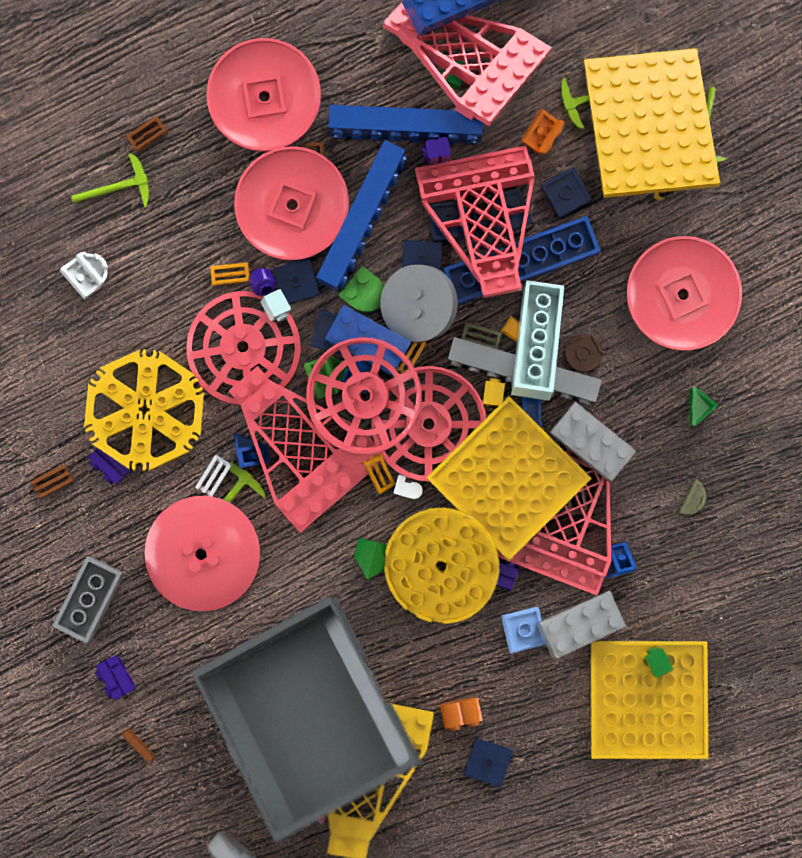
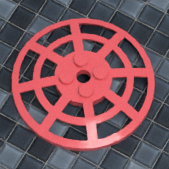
(231, 339)
(352, 395)
(440, 417)

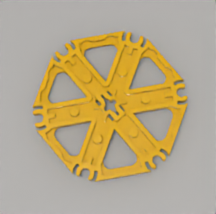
(159, 419)

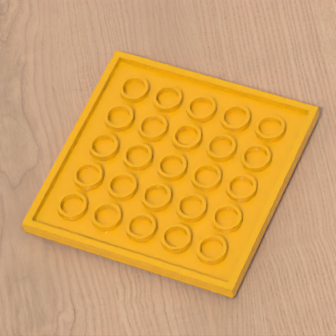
(509, 477)
(646, 714)

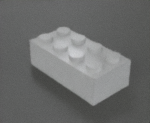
(592, 442)
(88, 599)
(581, 624)

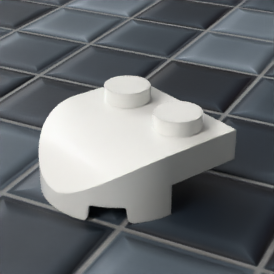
(86, 273)

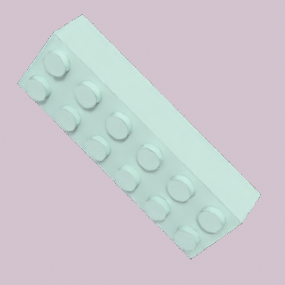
(537, 340)

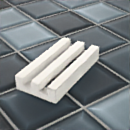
(221, 462)

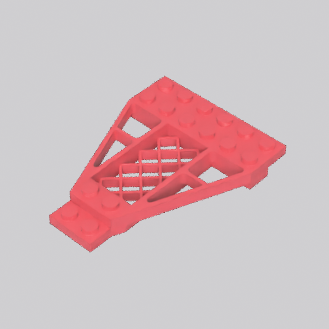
(502, 76)
(476, 177)
(328, 480)
(568, 561)

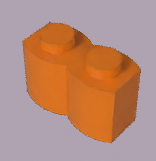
(461, 713)

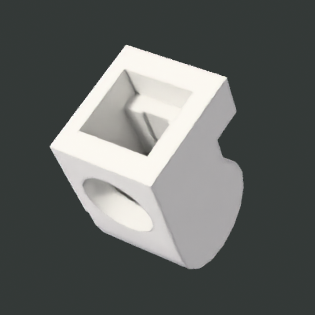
(408, 490)

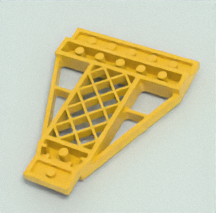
(352, 835)

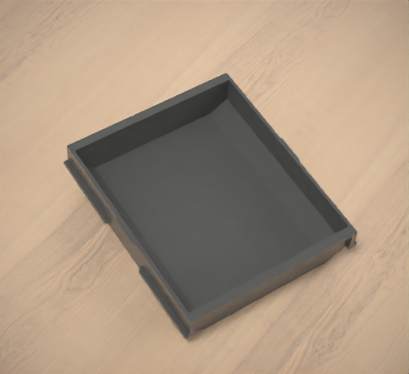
(305, 718)

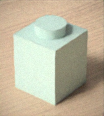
(276, 306)

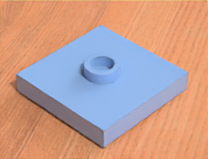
(522, 629)

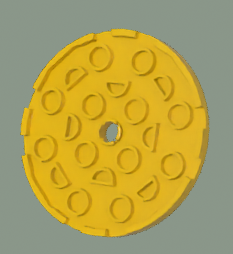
(449, 538)

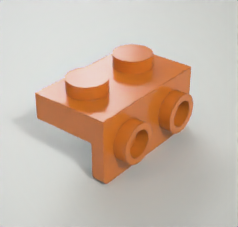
(542, 132)

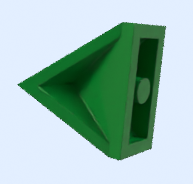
(699, 406)
(370, 557)

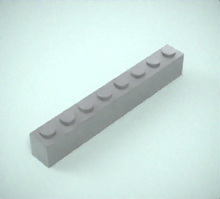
(502, 364)

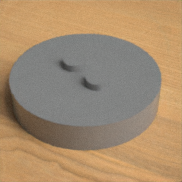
(419, 303)
(227, 847)

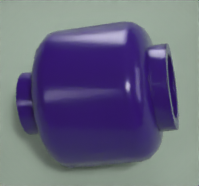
(262, 282)

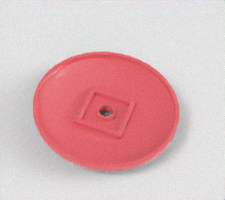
(259, 68)
(288, 176)
(690, 266)
(230, 550)

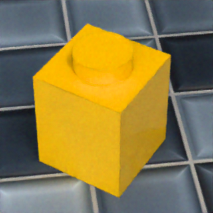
(493, 392)

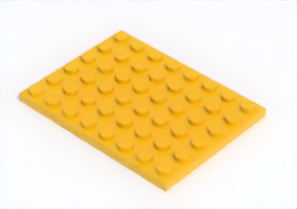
(651, 123)

